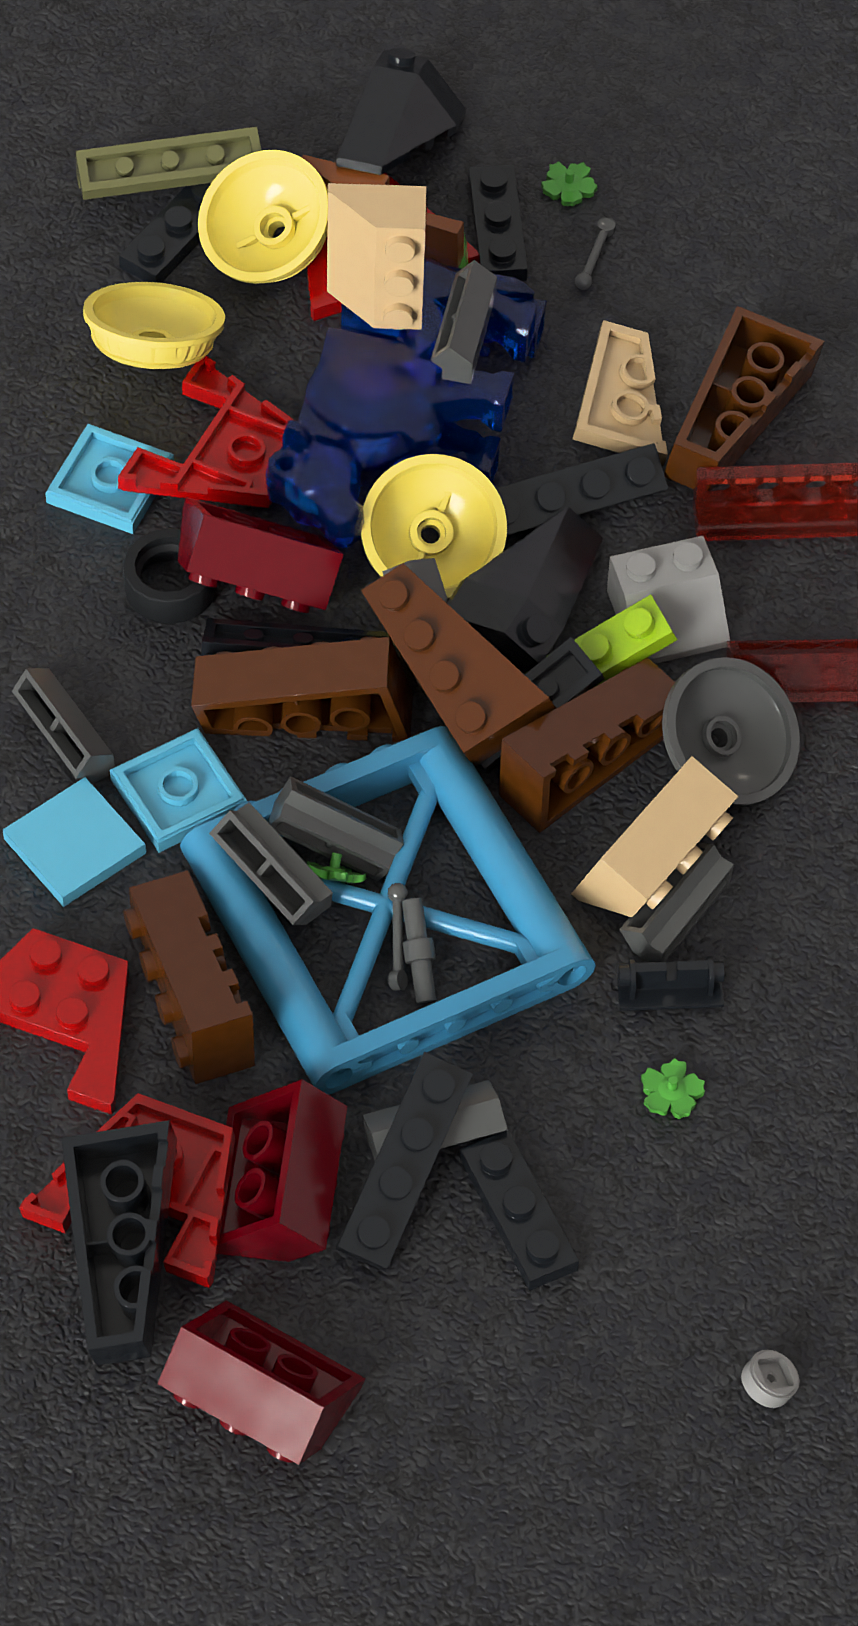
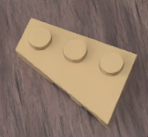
(619, 394)

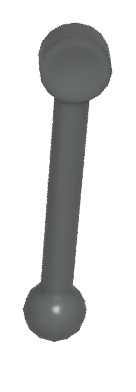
(605, 229)
(397, 978)

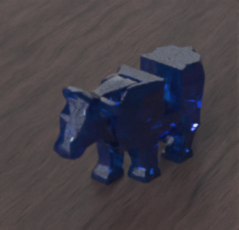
(386, 401)

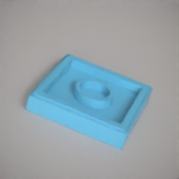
(90, 480)
(176, 788)
(74, 841)

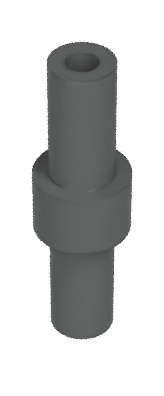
(419, 951)

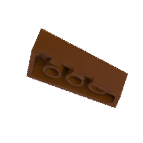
(743, 390)
(459, 670)
(305, 690)
(583, 744)
(193, 978)

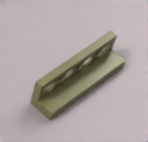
(161, 162)

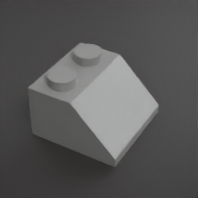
(685, 589)

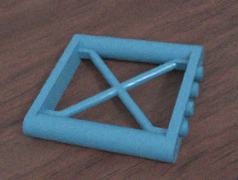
(327, 1042)

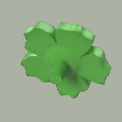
(569, 183)
(335, 871)
(671, 1089)

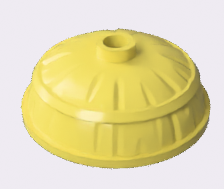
(251, 203)
(153, 324)
(439, 495)

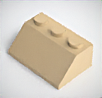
(377, 252)
(659, 842)

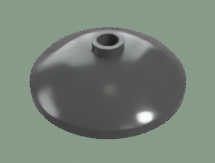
(748, 717)

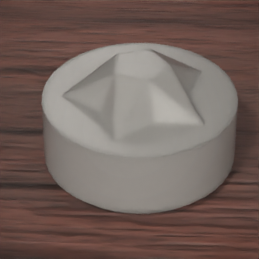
(770, 1378)

